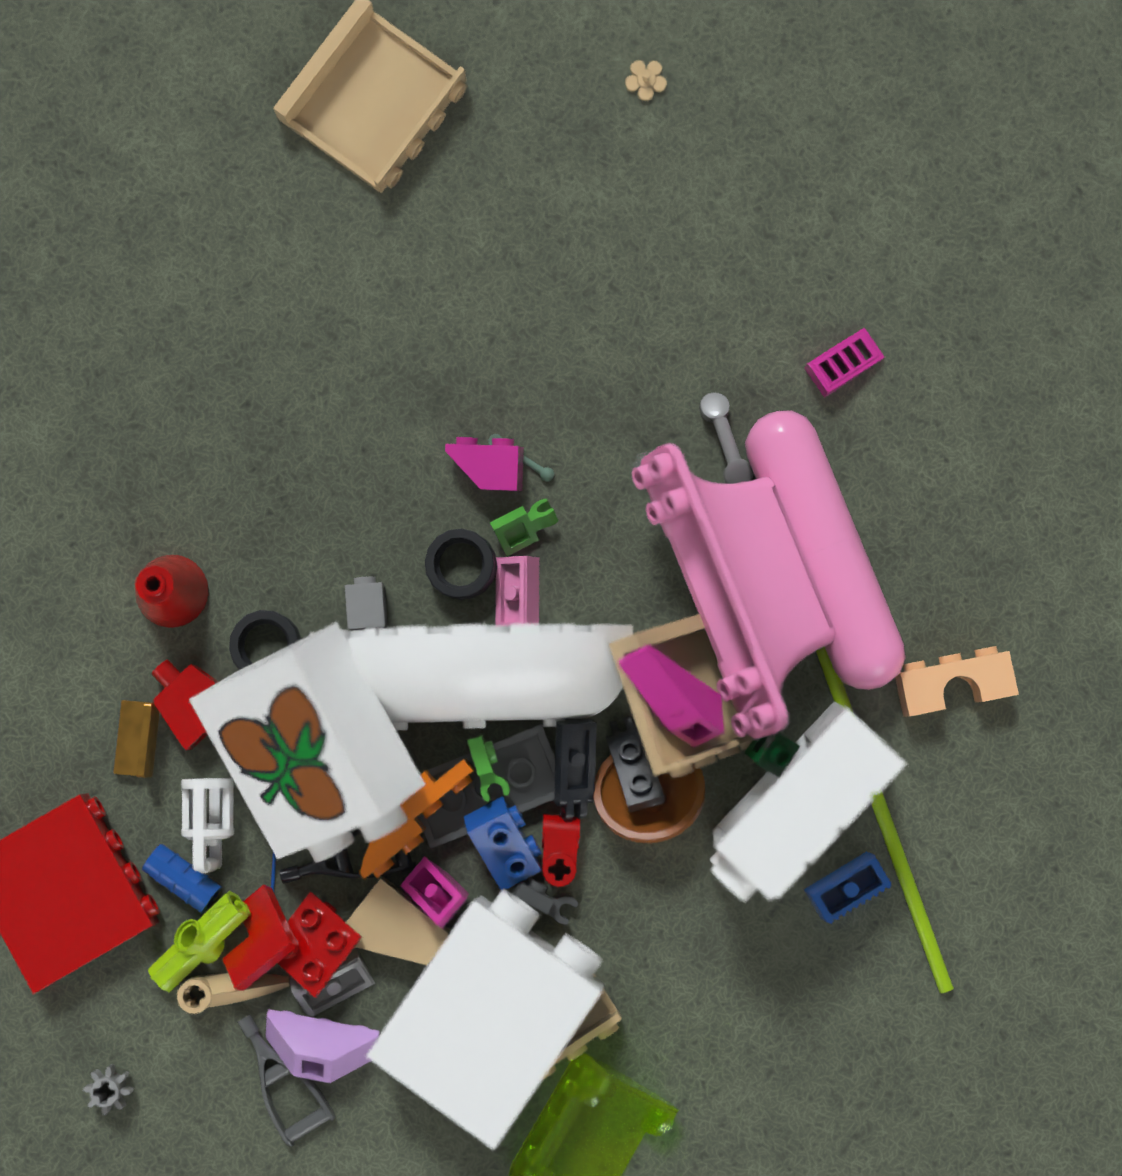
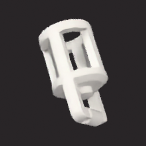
(220, 819)

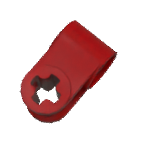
(560, 841)

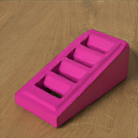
(821, 378)

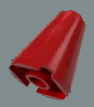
(171, 591)

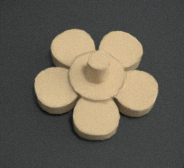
(645, 79)

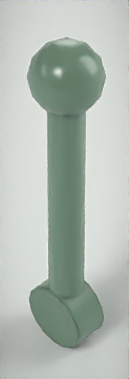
(546, 474)

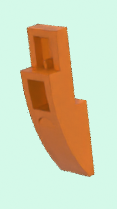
(424, 802)

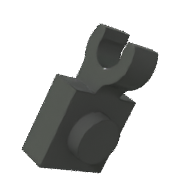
(535, 894)

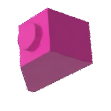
(434, 891)

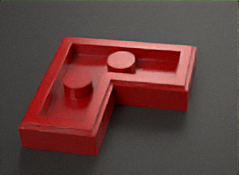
(267, 943)

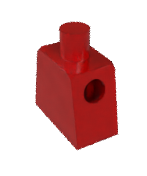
(175, 704)

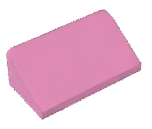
(517, 590)

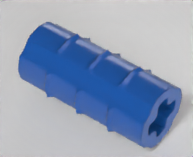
(181, 878)

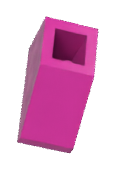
(489, 466)

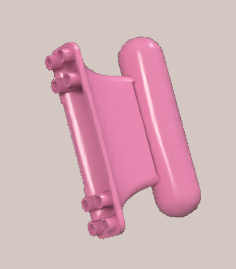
(774, 569)

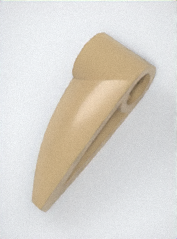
(220, 990)

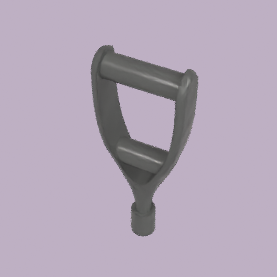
(277, 1072)

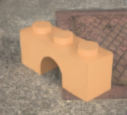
(988, 675)

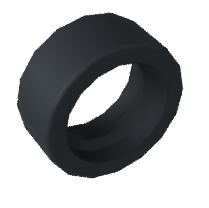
(433, 558)
(251, 620)

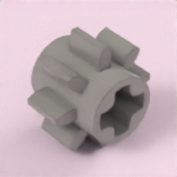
(116, 1082)

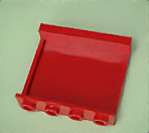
(68, 892)

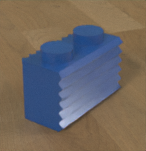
(847, 887)

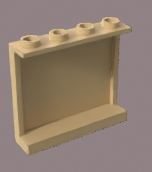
(370, 96)
(690, 648)

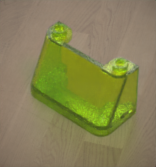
(592, 1123)

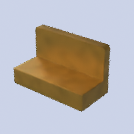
(136, 739)

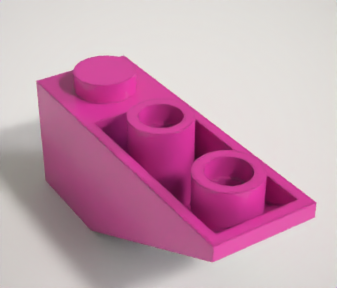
(677, 697)

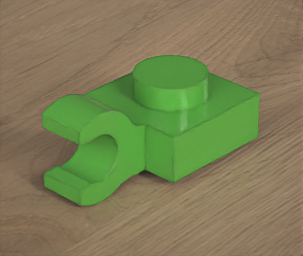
(519, 528)
(483, 757)

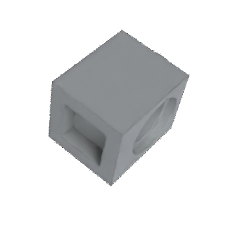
(366, 604)

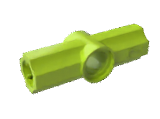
(199, 941)

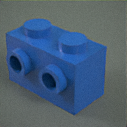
(502, 843)

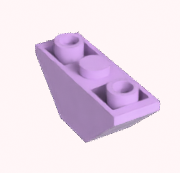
(318, 1046)

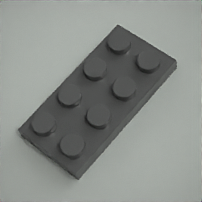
(522, 761)

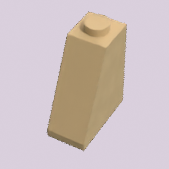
(396, 925)

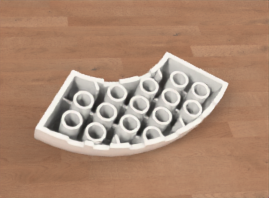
(489, 671)

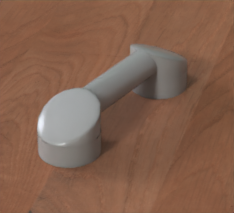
(714, 408)

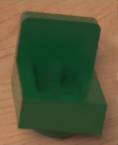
(772, 752)

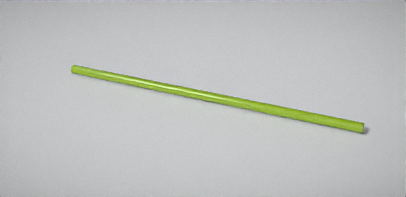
(895, 849)

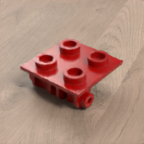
(322, 943)

